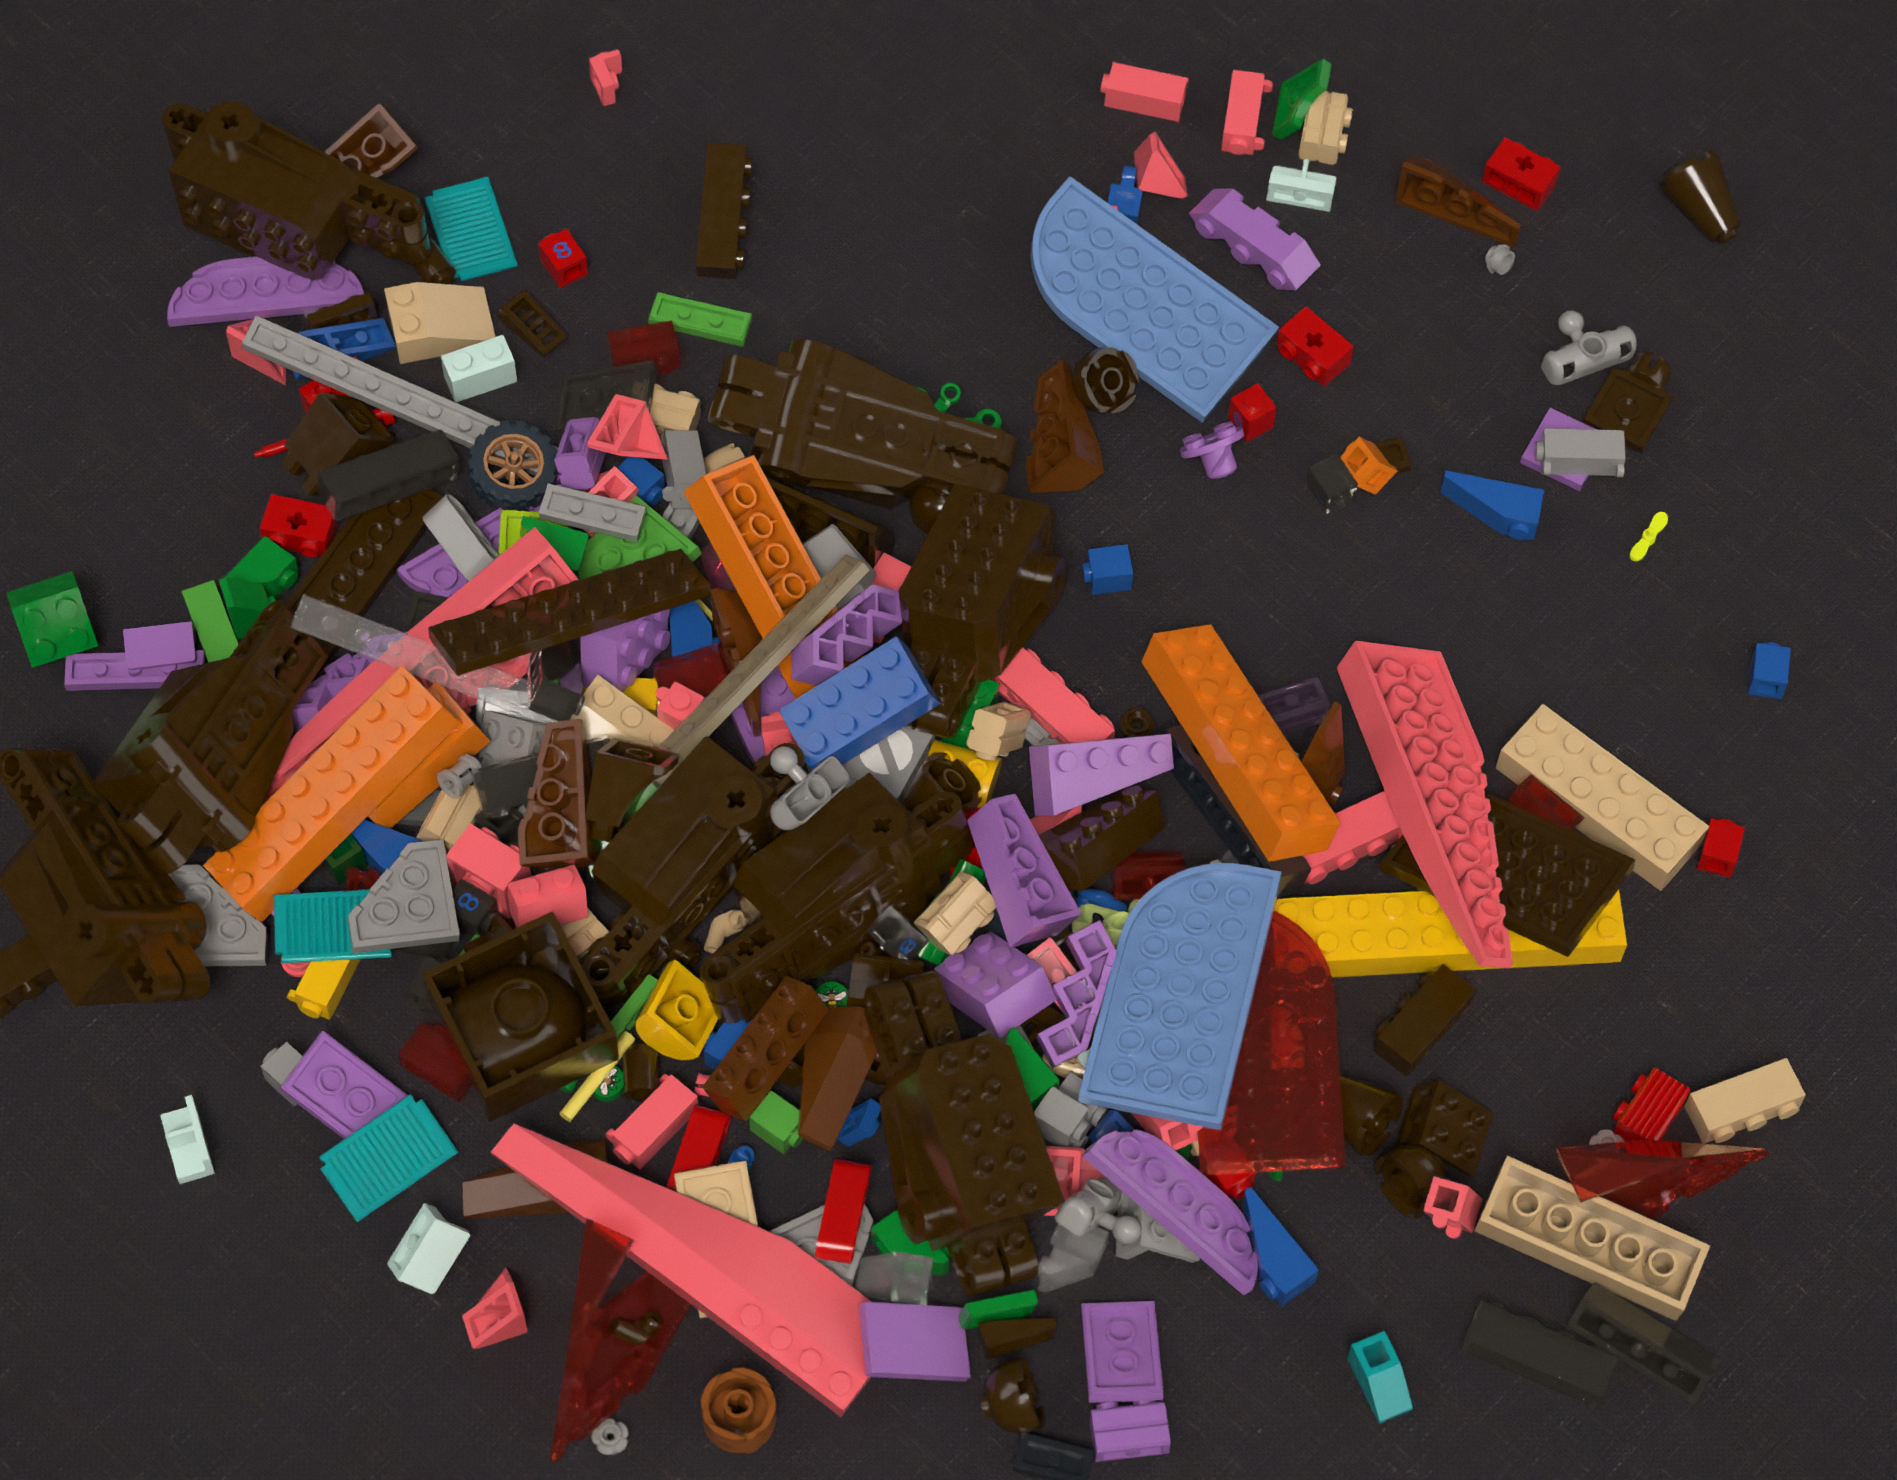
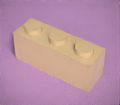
(1745, 1101)

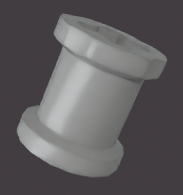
(458, 783)

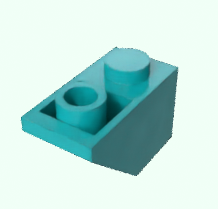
(1380, 1376)

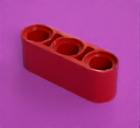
(701, 1142)
(843, 1211)

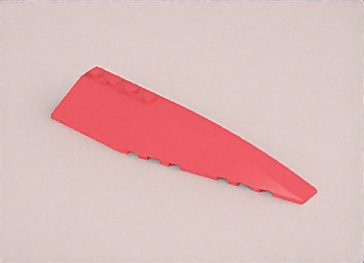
(517, 573)
(1432, 783)
(726, 1268)

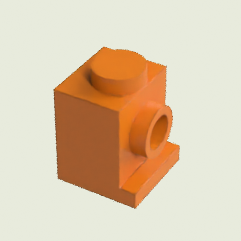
(1367, 465)

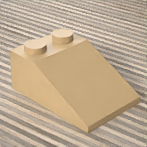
(437, 319)

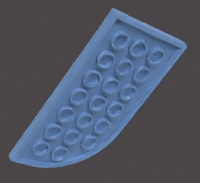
(1143, 299)
(1182, 995)

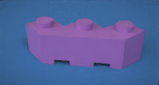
(1255, 238)
(846, 634)
(327, 687)
(1079, 995)

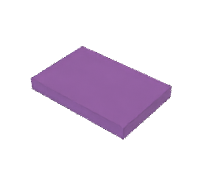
(339, 1087)
(913, 1342)
(1121, 1351)

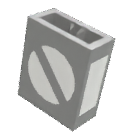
(893, 760)

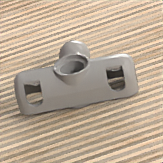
(1603, 346)
(809, 792)
(1096, 1206)

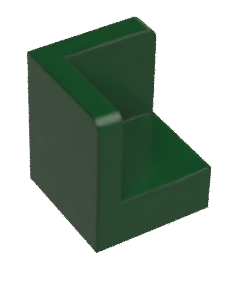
(346, 855)

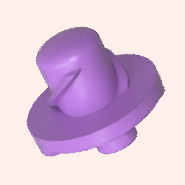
(1214, 449)

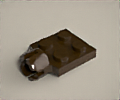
(1633, 401)

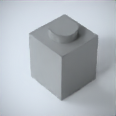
(278, 1066)

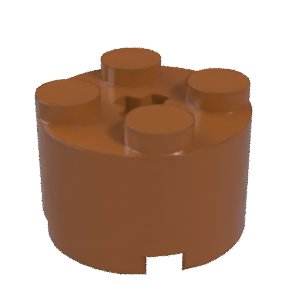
(728, 1393)

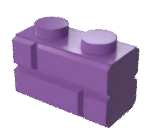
(574, 460)
(1129, 1430)

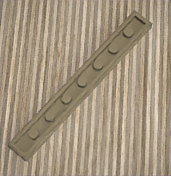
(765, 656)

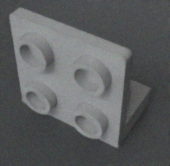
(827, 549)
(508, 738)
(1152, 1236)

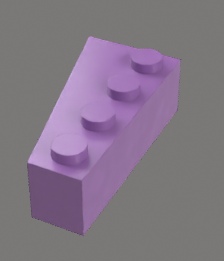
(1086, 770)
(1020, 873)

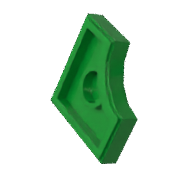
(1297, 96)

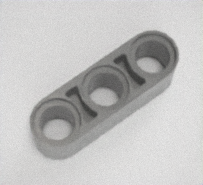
(460, 536)

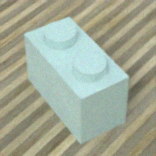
(479, 368)

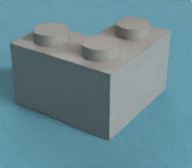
(1063, 1118)

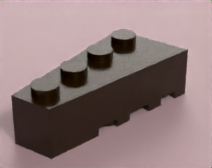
(723, 211)
(1103, 836)

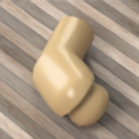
(723, 927)

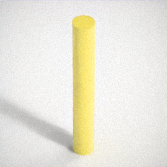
(594, 1080)

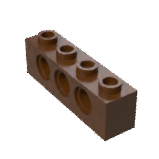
(765, 1048)

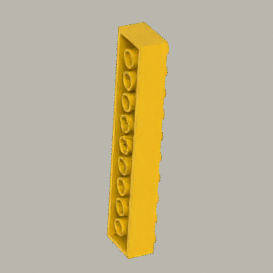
(1415, 936)

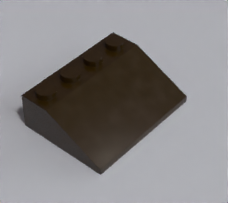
(814, 514)

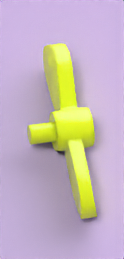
(1649, 536)

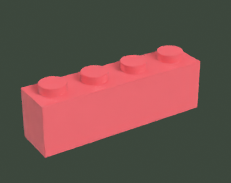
(1050, 702)
(1362, 831)

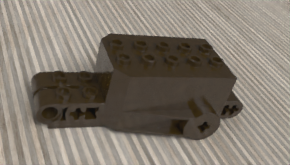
(281, 195)
(853, 428)
(977, 595)
(212, 743)
(679, 861)
(827, 884)
(92, 895)
(959, 1136)

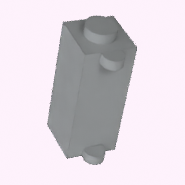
(1581, 452)
(683, 465)

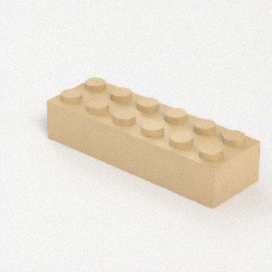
(1615, 800)
(1592, 1238)

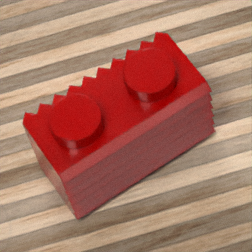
(1652, 1108)

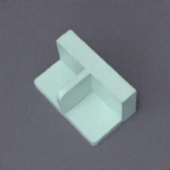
(1301, 187)
(187, 1143)
(427, 1250)

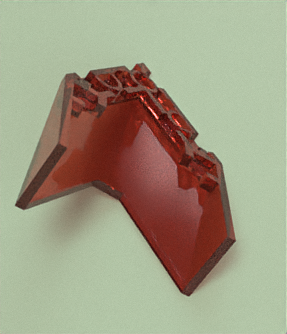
(1651, 1172)
(598, 1365)

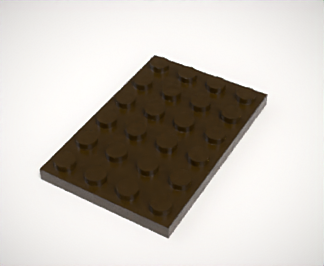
(1548, 874)

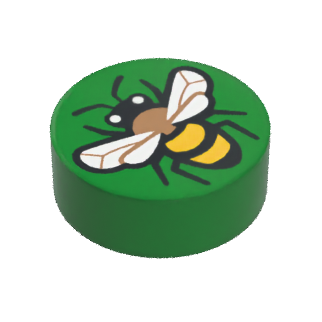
(833, 994)
(611, 1086)

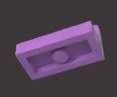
(160, 645)

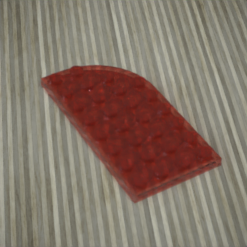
(1287, 1075)

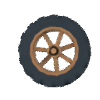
(504, 437)

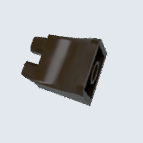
(333, 433)
(619, 780)

